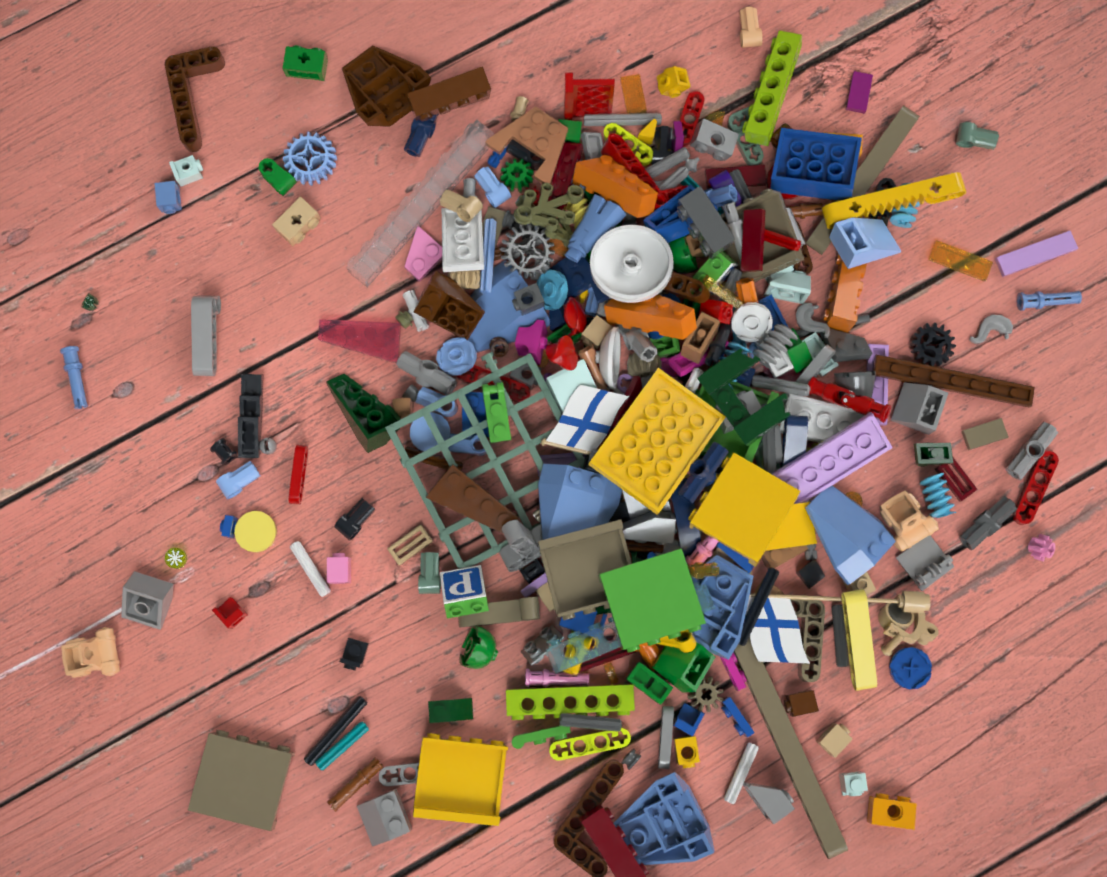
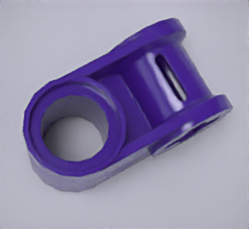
(721, 180)

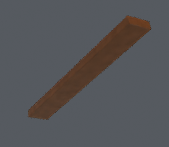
(953, 381)

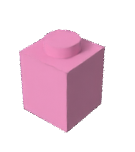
(338, 569)

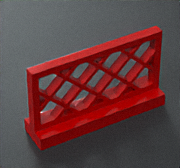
(573, 96)

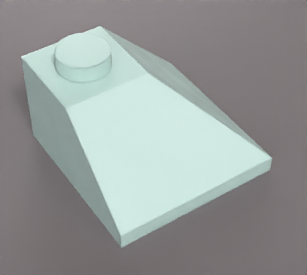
(790, 287)

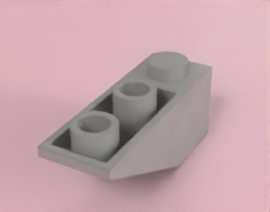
(651, 528)

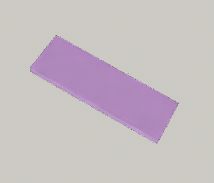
(835, 458)

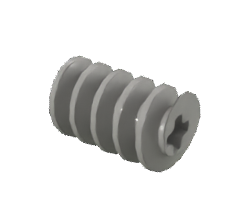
(773, 344)

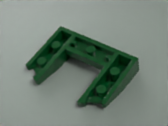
(747, 426)

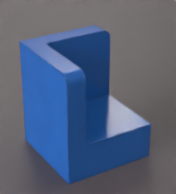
(688, 719)

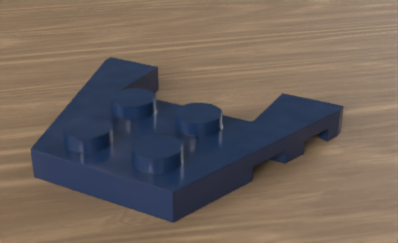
(578, 281)

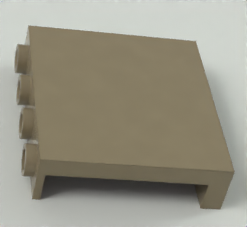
(776, 220)
(576, 561)
(241, 780)

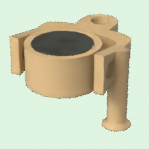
(897, 622)

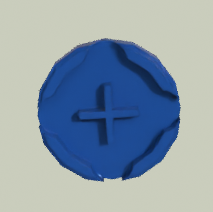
(910, 668)

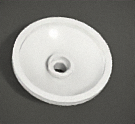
(609, 357)

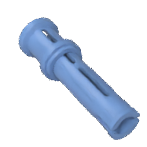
(1038, 299)
(73, 368)

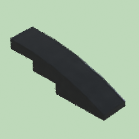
(250, 415)

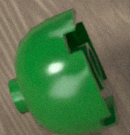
(682, 257)
(479, 649)

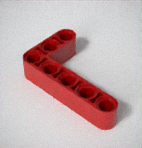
(622, 154)

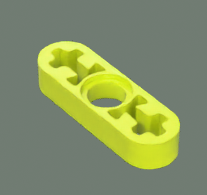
(627, 136)

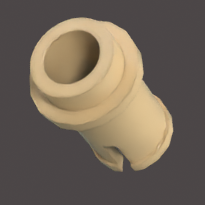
(519, 108)

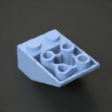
(862, 241)

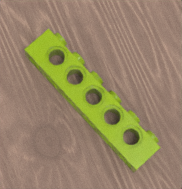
(761, 132)
(624, 693)

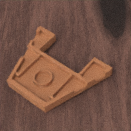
(539, 135)

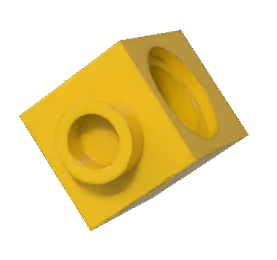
(679, 744)

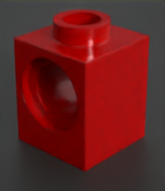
(717, 309)

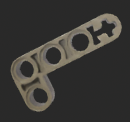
(504, 612)
(808, 640)

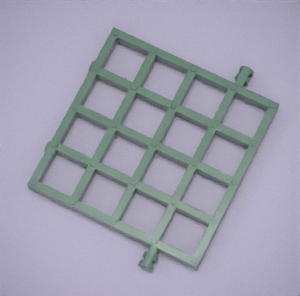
(529, 444)

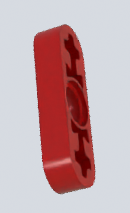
(696, 113)
(298, 474)

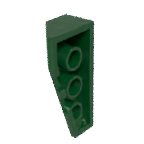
(363, 412)

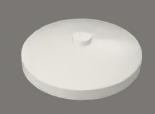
(631, 263)

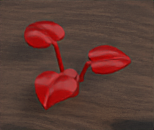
(563, 351)

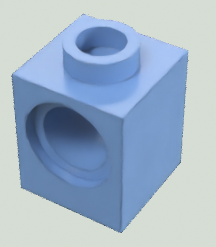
(168, 197)

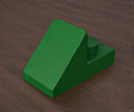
(798, 354)

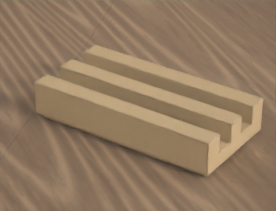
(424, 535)

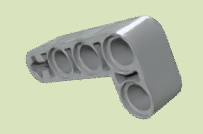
(204, 334)

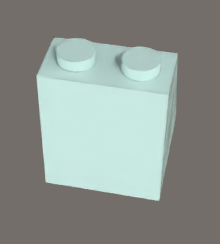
(566, 382)

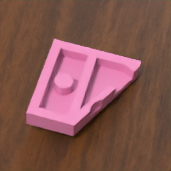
(423, 255)

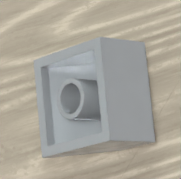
(146, 600)
(770, 800)
(384, 817)

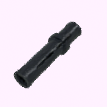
(717, 346)

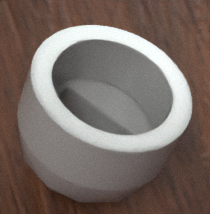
(271, 445)

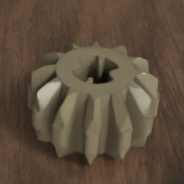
(641, 368)
(712, 695)

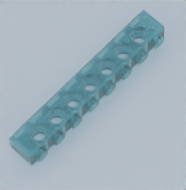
(560, 662)

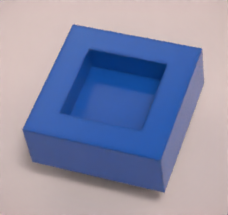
(227, 526)

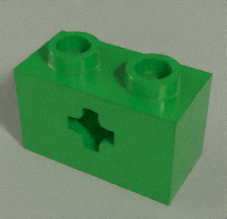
(305, 63)

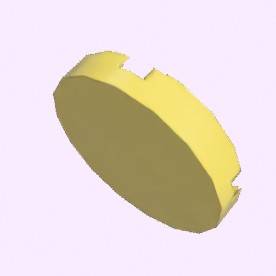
(255, 531)

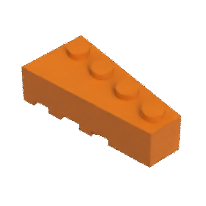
(616, 185)
(843, 298)
(651, 315)

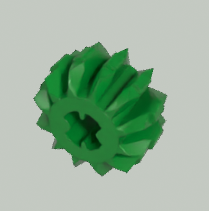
(509, 175)

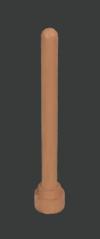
(588, 354)

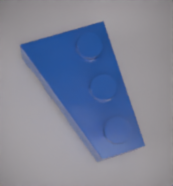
(667, 222)

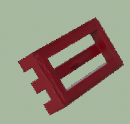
(950, 484)

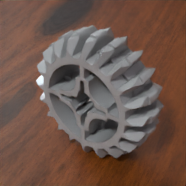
(530, 242)

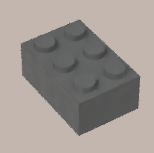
(704, 223)

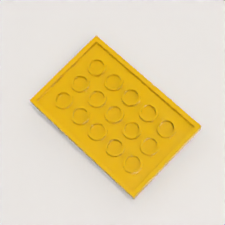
(657, 441)

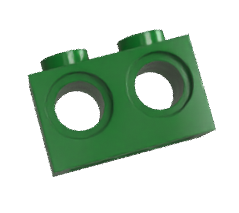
(649, 683)

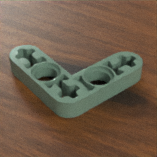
(756, 150)

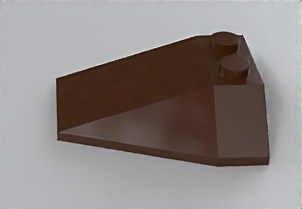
(381, 85)

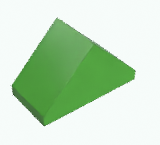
(666, 346)

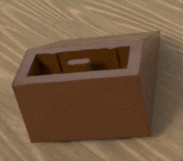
(449, 306)

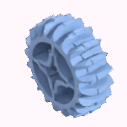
(294, 156)

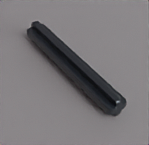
(758, 604)
(334, 732)

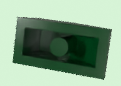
(450, 710)

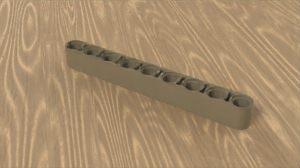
(870, 168)

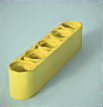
(859, 639)

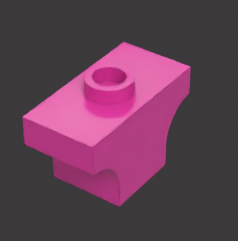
(532, 340)

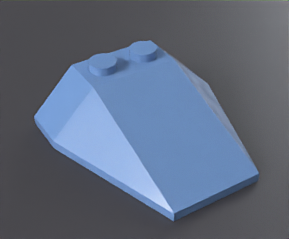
(500, 315)
(574, 499)
(848, 533)
(730, 596)
(667, 824)

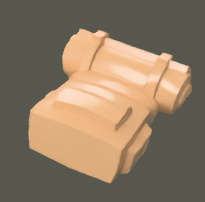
(907, 520)
(86, 655)

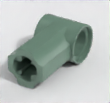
(972, 136)
(429, 580)

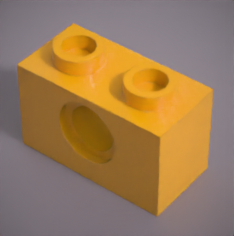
(903, 818)

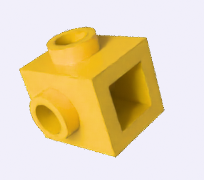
(673, 81)

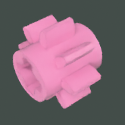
(1041, 547)

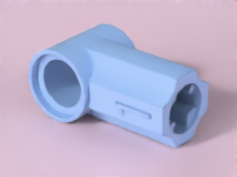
(494, 190)
(427, 396)
(233, 482)

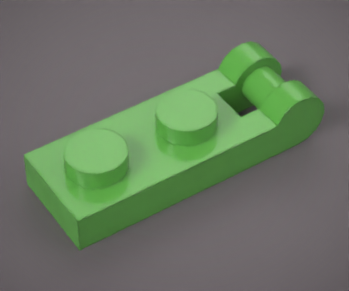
(496, 413)
(540, 736)

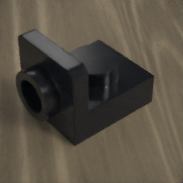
(354, 654)

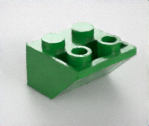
(684, 669)

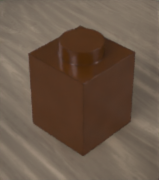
(801, 703)

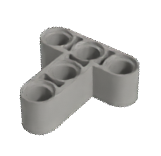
(522, 545)

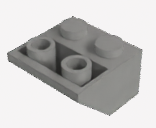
(919, 407)

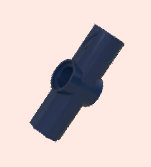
(419, 135)
(702, 472)

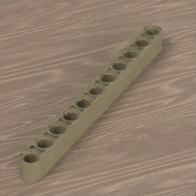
(791, 752)

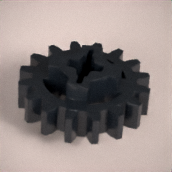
(934, 353)

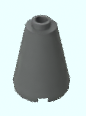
(859, 382)

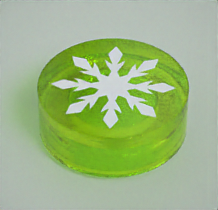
(175, 558)

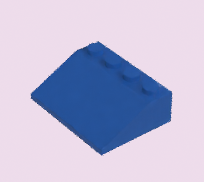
(815, 164)

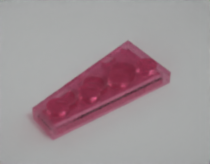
(365, 337)

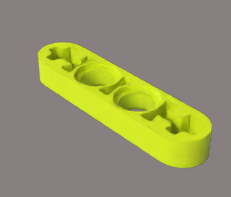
(590, 746)

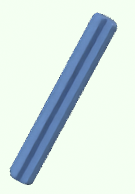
(488, 250)

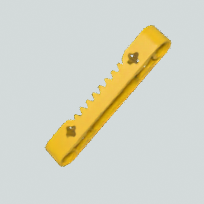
(947, 188)

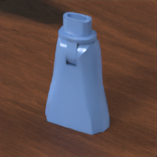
(597, 220)

